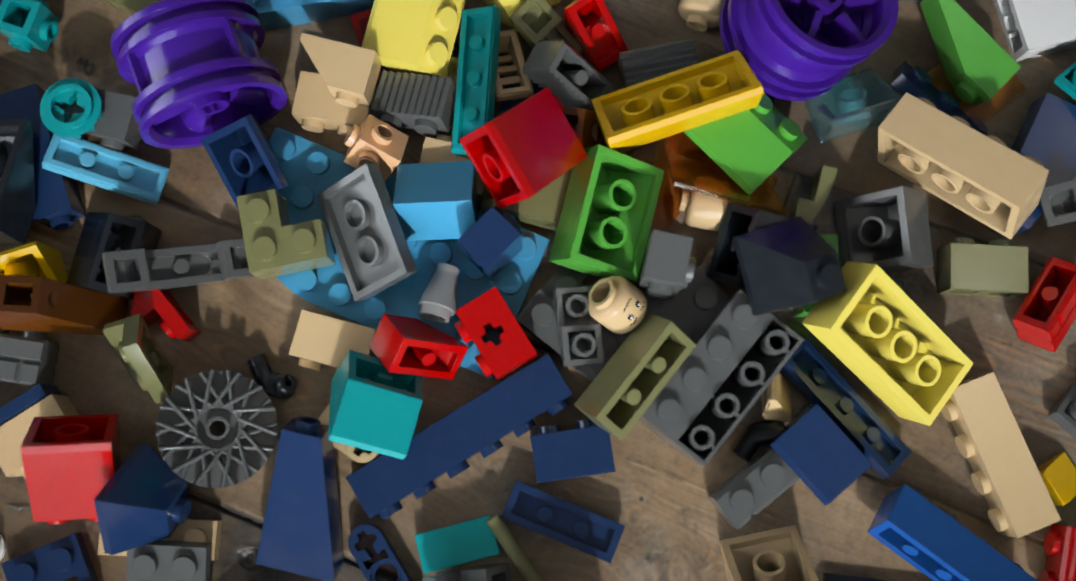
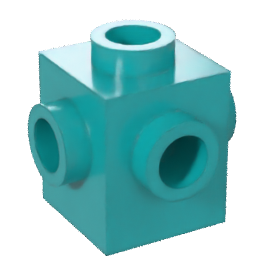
(28, 24)

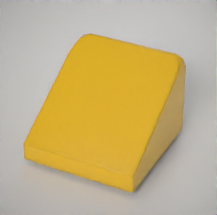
(1059, 478)

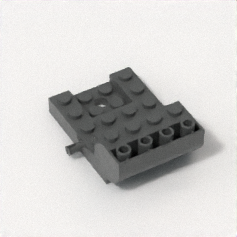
(717, 381)

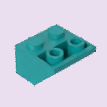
(373, 406)

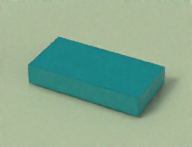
(456, 544)

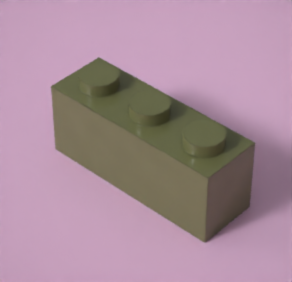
(635, 375)

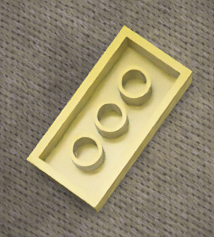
(889, 343)

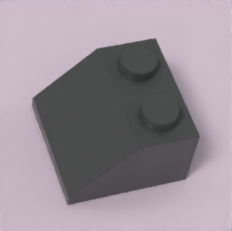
(885, 229)

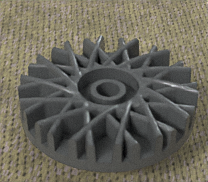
(186, 423)

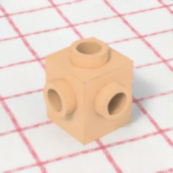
(375, 143)

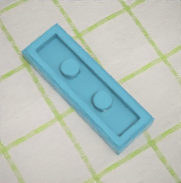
(106, 168)

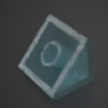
(852, 105)

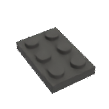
(366, 232)
(169, 561)

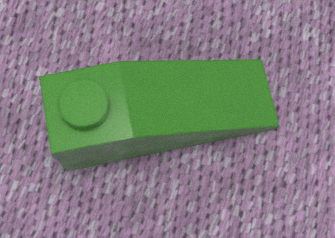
(967, 52)

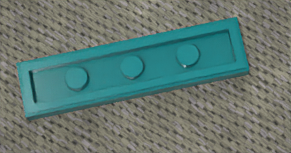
(476, 72)

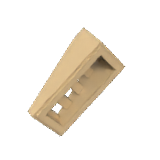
(510, 44)

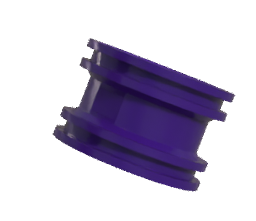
(805, 44)

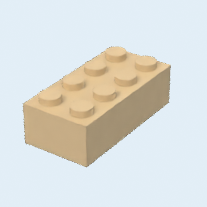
(961, 164)

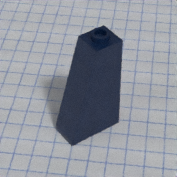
(1051, 138)
(56, 195)
(302, 507)

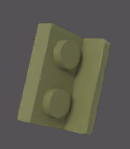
(141, 355)

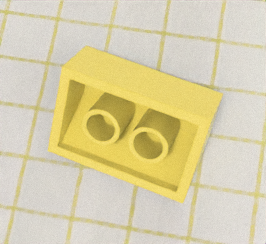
(414, 34)

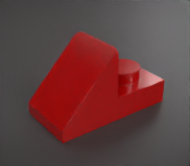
(595, 31)
(162, 304)

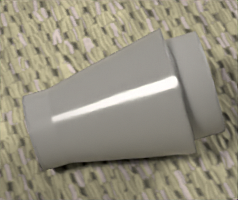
(440, 296)

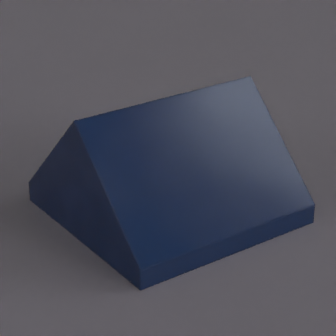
(820, 453)

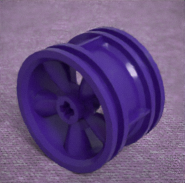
(196, 69)

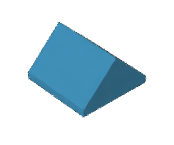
(436, 199)

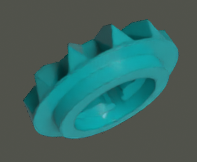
(66, 93)

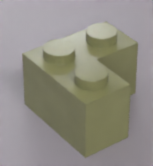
(275, 245)

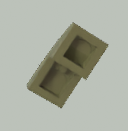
(540, 22)
(819, 192)

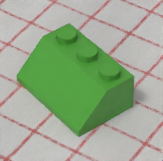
(750, 143)
(607, 214)

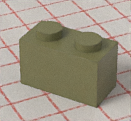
(983, 269)

